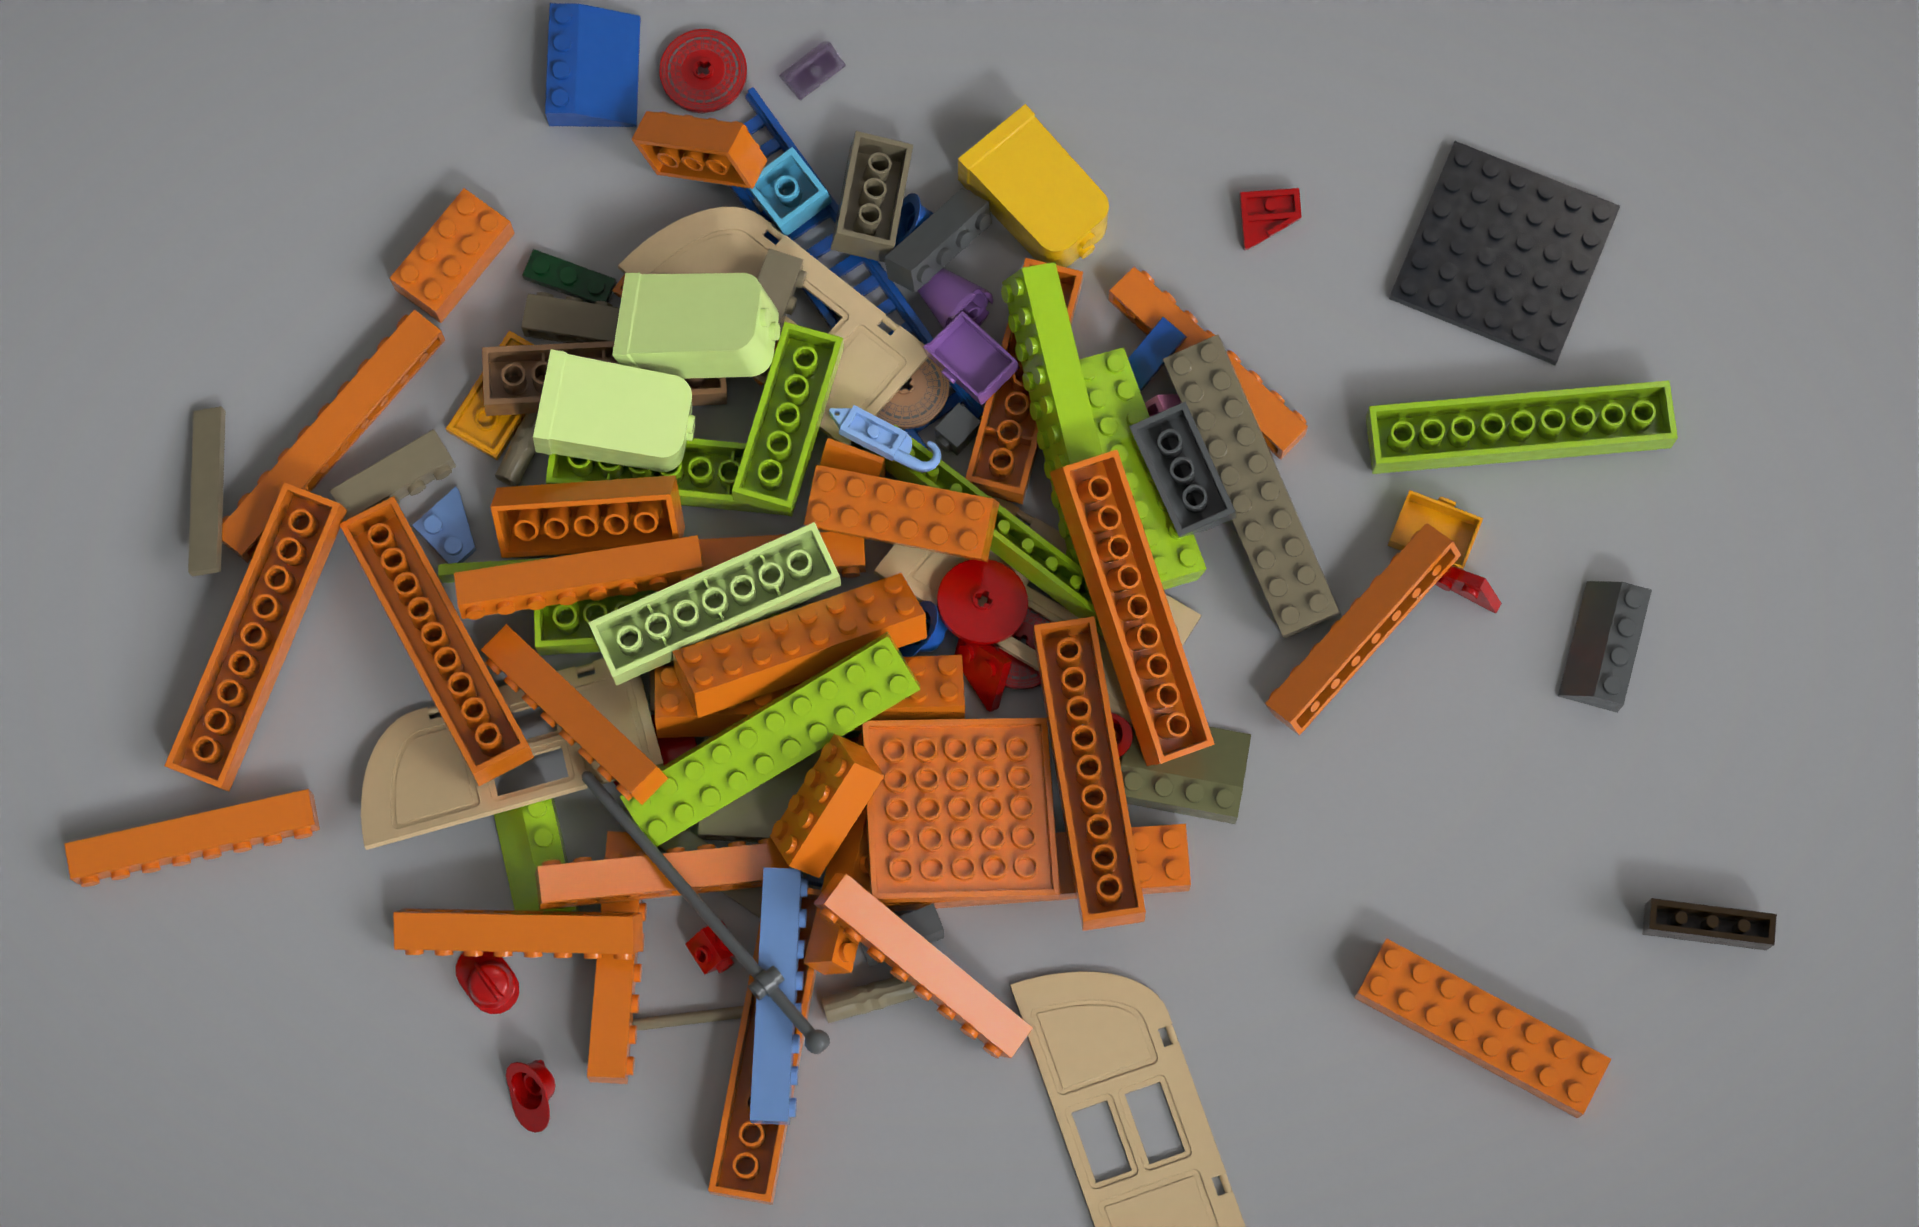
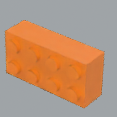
(699, 149)
(452, 255)
(826, 806)

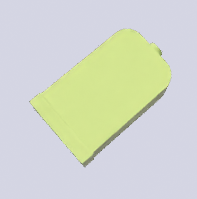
(696, 325)
(613, 413)

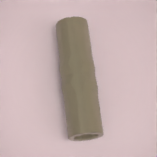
(519, 452)
(867, 998)

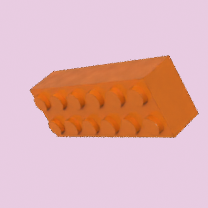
(902, 513)
(586, 515)

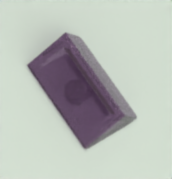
(812, 70)

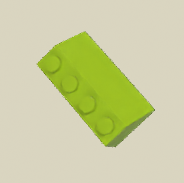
(526, 840)

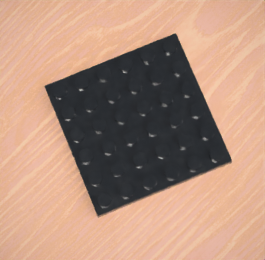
(1504, 252)

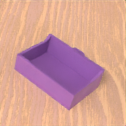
(971, 358)

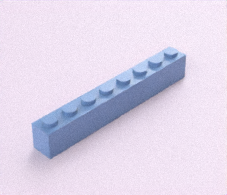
(774, 1032)

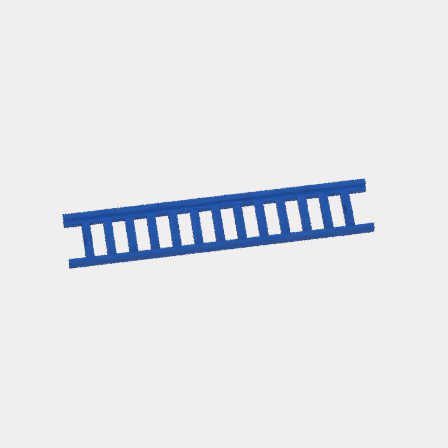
(879, 276)

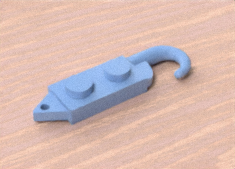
(881, 437)

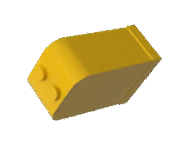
(1036, 190)

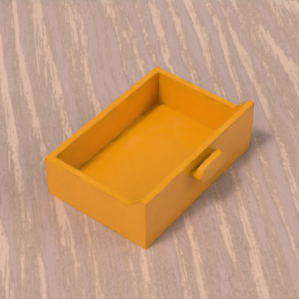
(1440, 514)

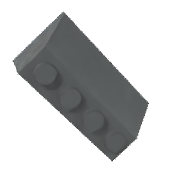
(1183, 471)
(1605, 644)

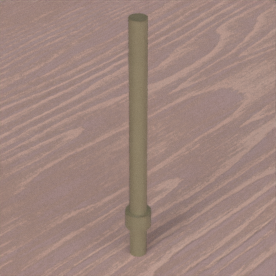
(688, 1018)

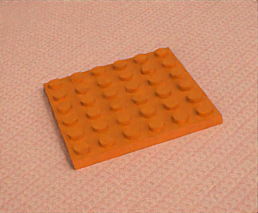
(961, 810)

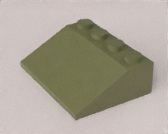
(1196, 784)

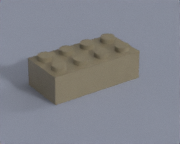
(871, 196)

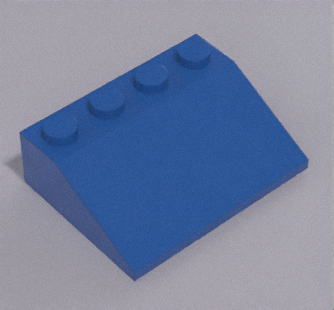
(592, 66)

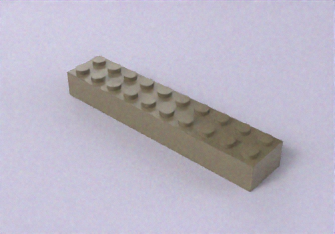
(1255, 487)

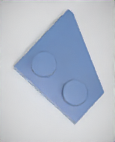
(448, 528)

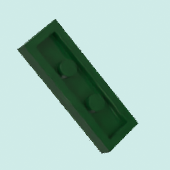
(568, 278)

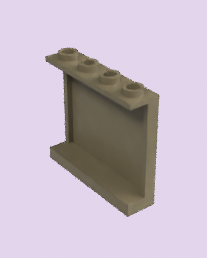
(756, 812)

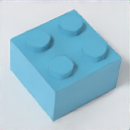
(790, 192)

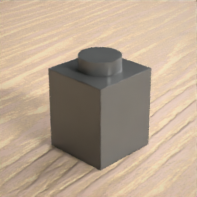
(957, 430)

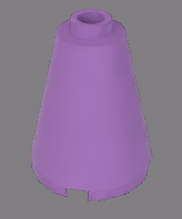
(951, 294)

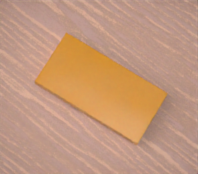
(485, 432)

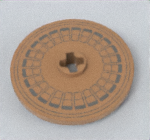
(922, 402)

